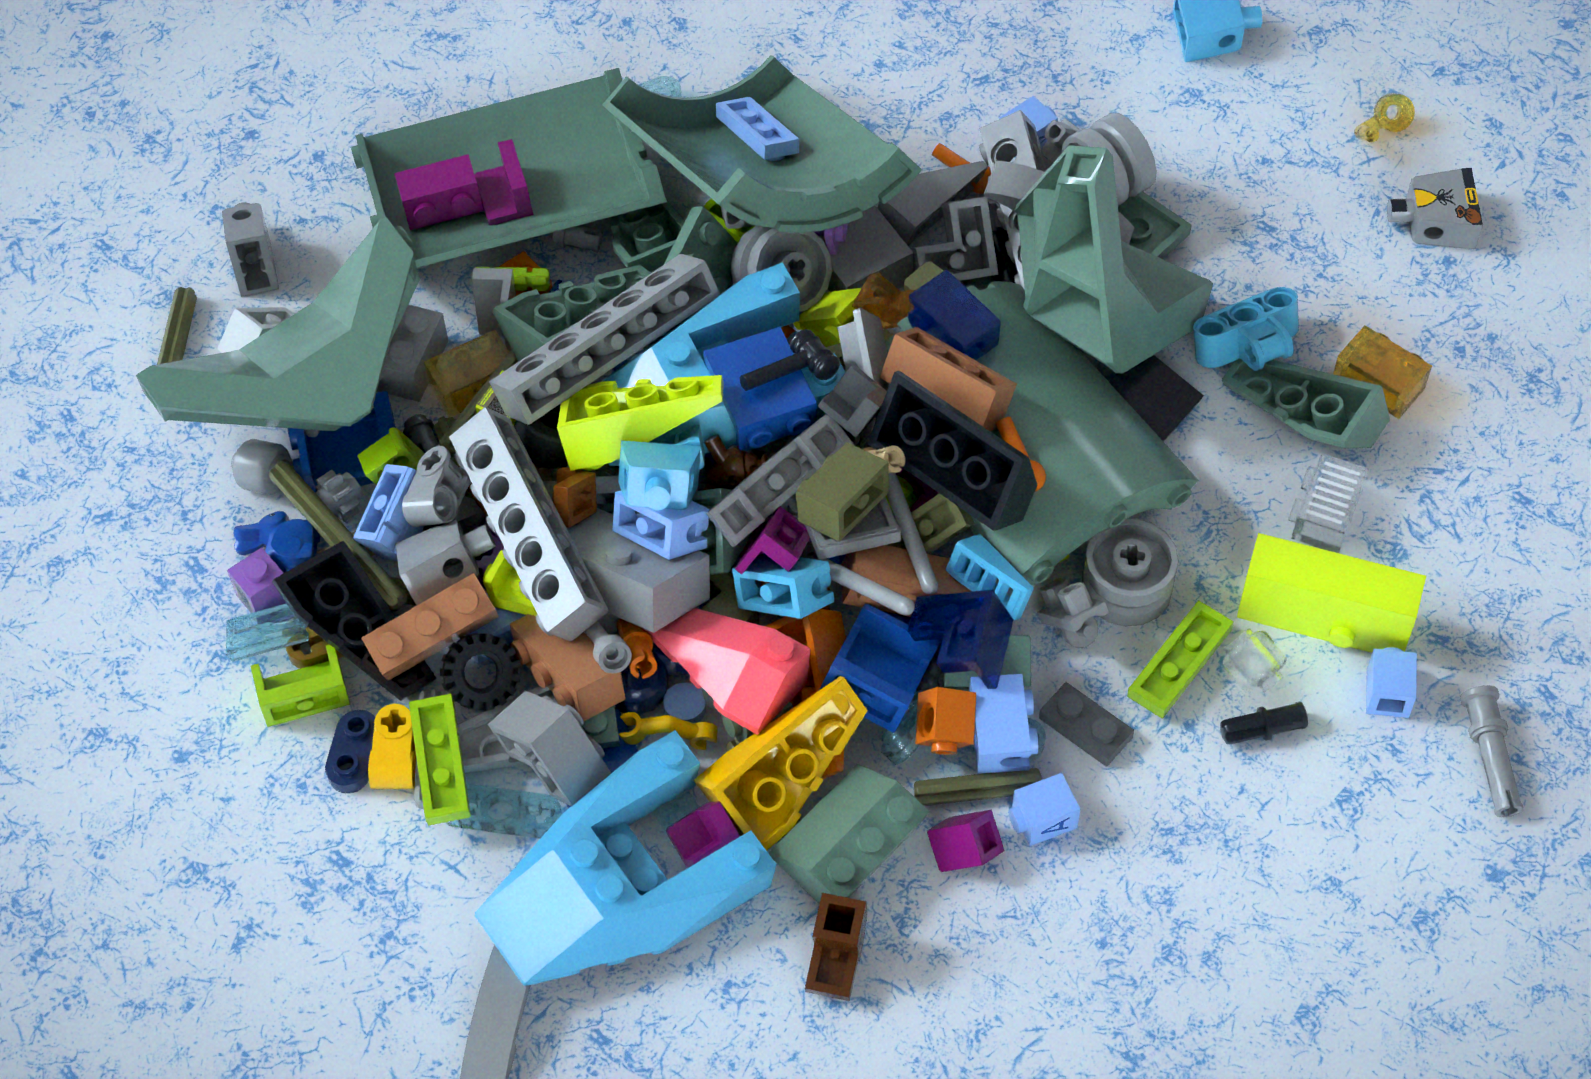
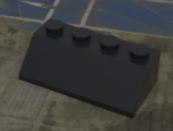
(954, 454)

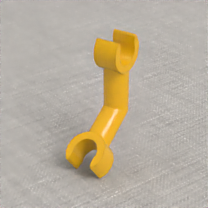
(697, 733)

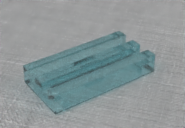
(266, 636)

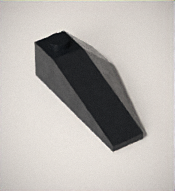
(342, 606)

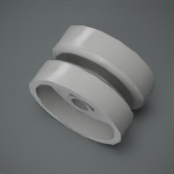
(1131, 153)
(801, 253)
(1131, 571)

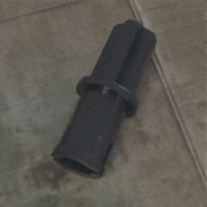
(1264, 723)

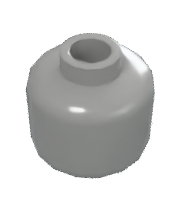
(253, 463)

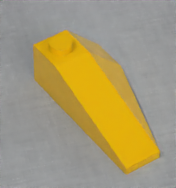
(774, 772)

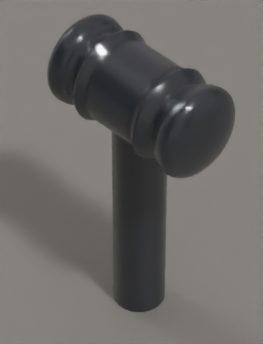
(807, 353)

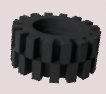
(506, 671)

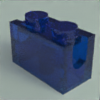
(954, 316)

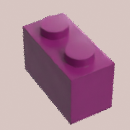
(439, 192)

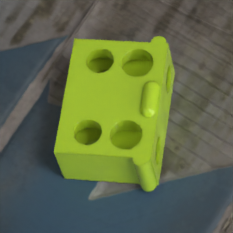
(391, 449)

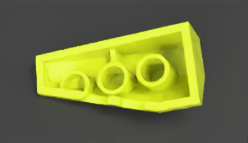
(603, 415)

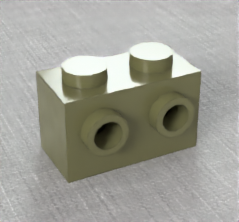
(842, 491)

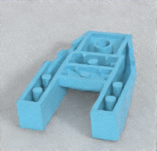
(745, 309)
(597, 894)

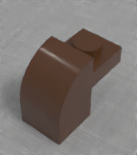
(837, 946)

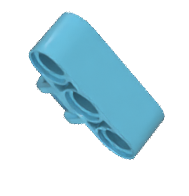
(1249, 330)

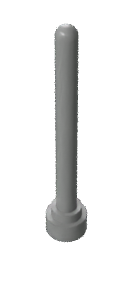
(906, 525)
(864, 585)
(609, 650)

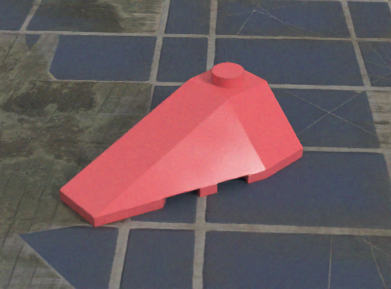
(738, 663)

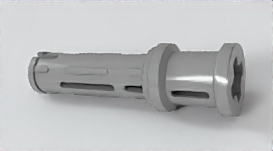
(1489, 733)

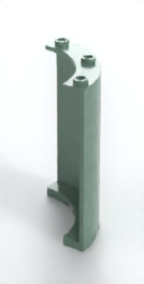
(570, 149)
(823, 186)
(1085, 435)

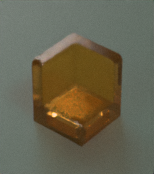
(884, 300)

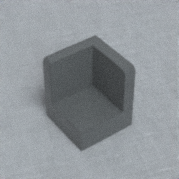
(854, 401)

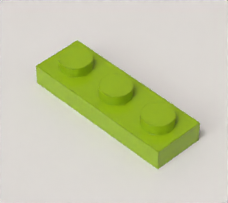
(1180, 659)
(439, 759)

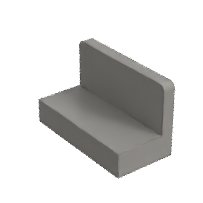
(491, 289)
(864, 345)

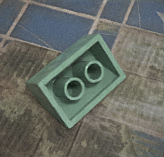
(849, 833)

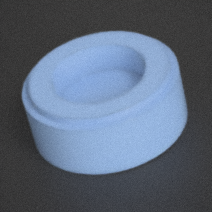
(685, 702)

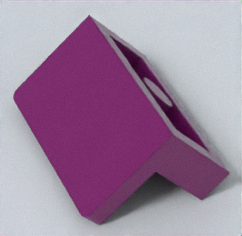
(504, 188)
(780, 539)

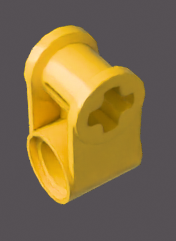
(393, 750)

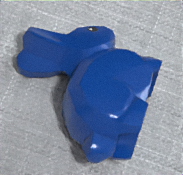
(285, 540)

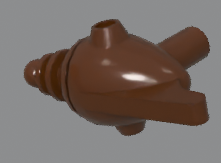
(730, 464)

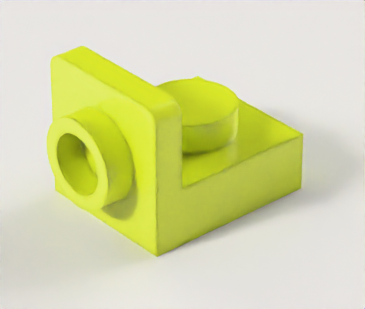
(503, 587)

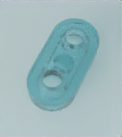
(901, 744)

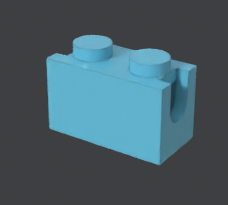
(787, 593)

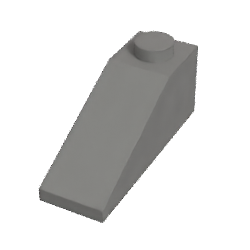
(920, 202)

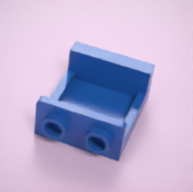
(770, 409)
(340, 448)
(882, 665)

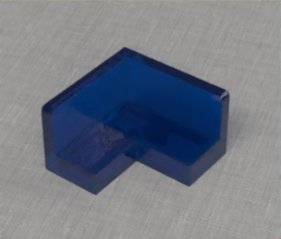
(972, 629)

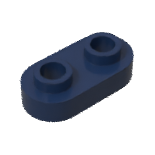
(350, 748)

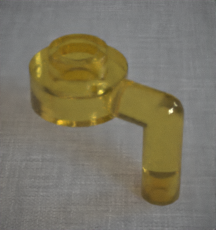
(1370, 128)

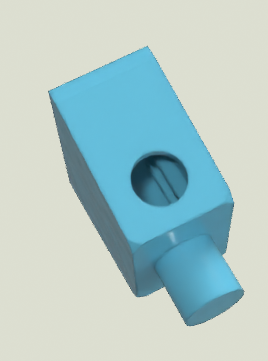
(1213, 26)
(658, 474)

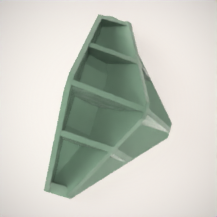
(1088, 281)
(314, 366)

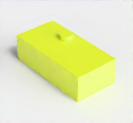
(1330, 595)

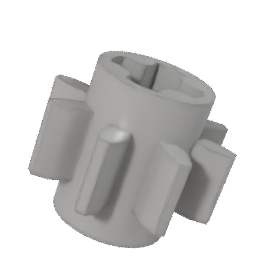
(340, 493)

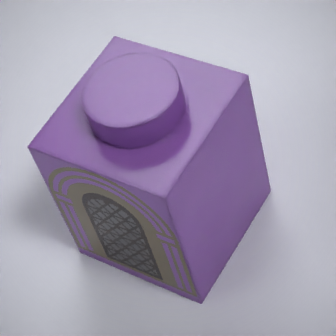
(253, 581)

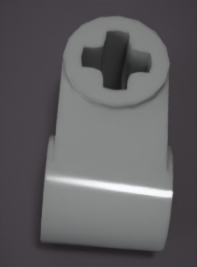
(435, 491)

